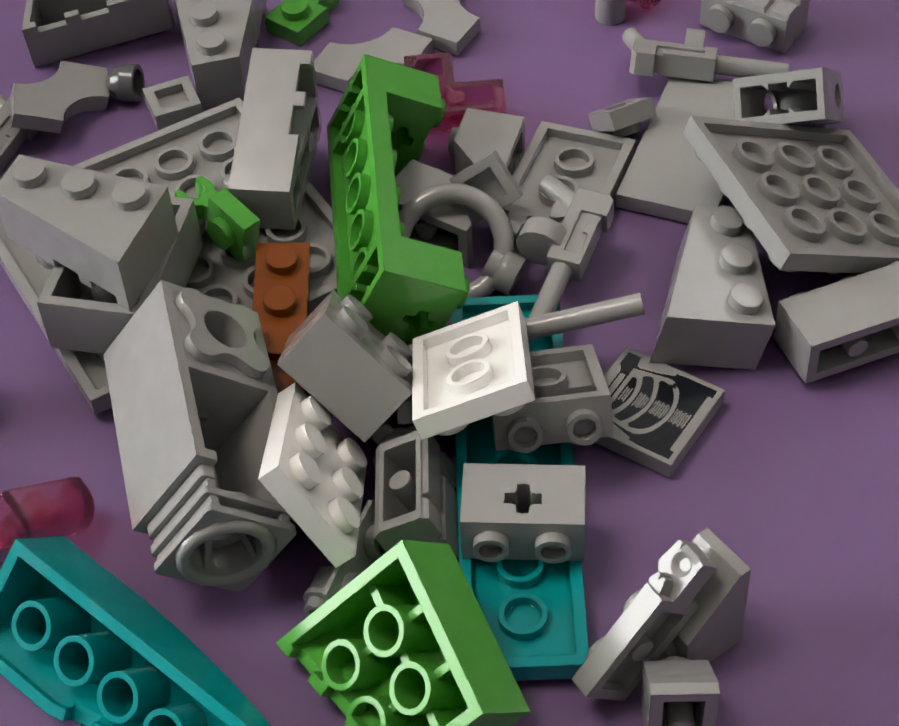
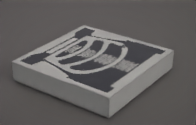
(657, 411)

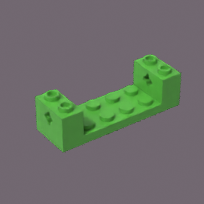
(370, 140)

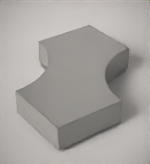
(446, 23)
(339, 61)
(52, 101)

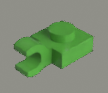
(299, 19)
(228, 220)

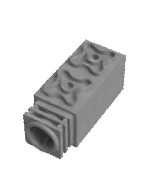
(192, 433)

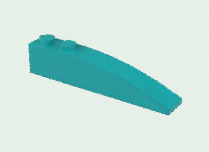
(100, 650)

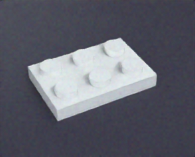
(471, 372)
(315, 473)

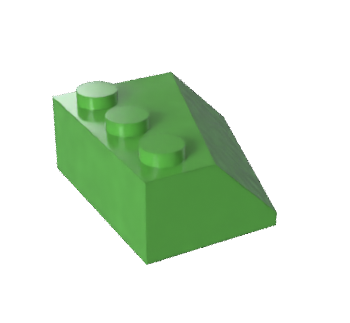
(408, 646)

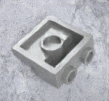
(568, 405)

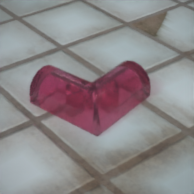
(458, 96)
(44, 510)

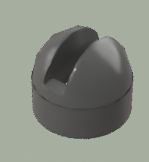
(126, 82)

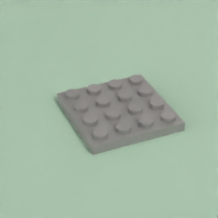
(803, 192)

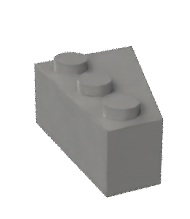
(75, 27)
(219, 45)
(276, 136)
(90, 222)
(716, 296)

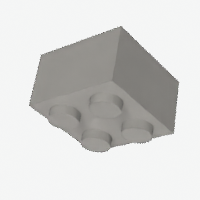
(349, 364)

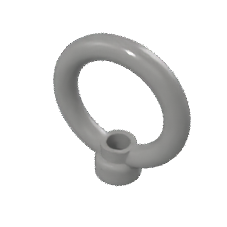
(503, 265)

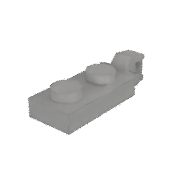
(647, 624)

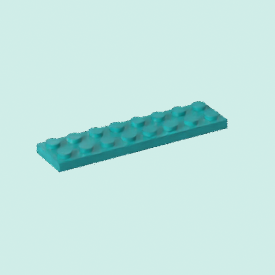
(529, 604)

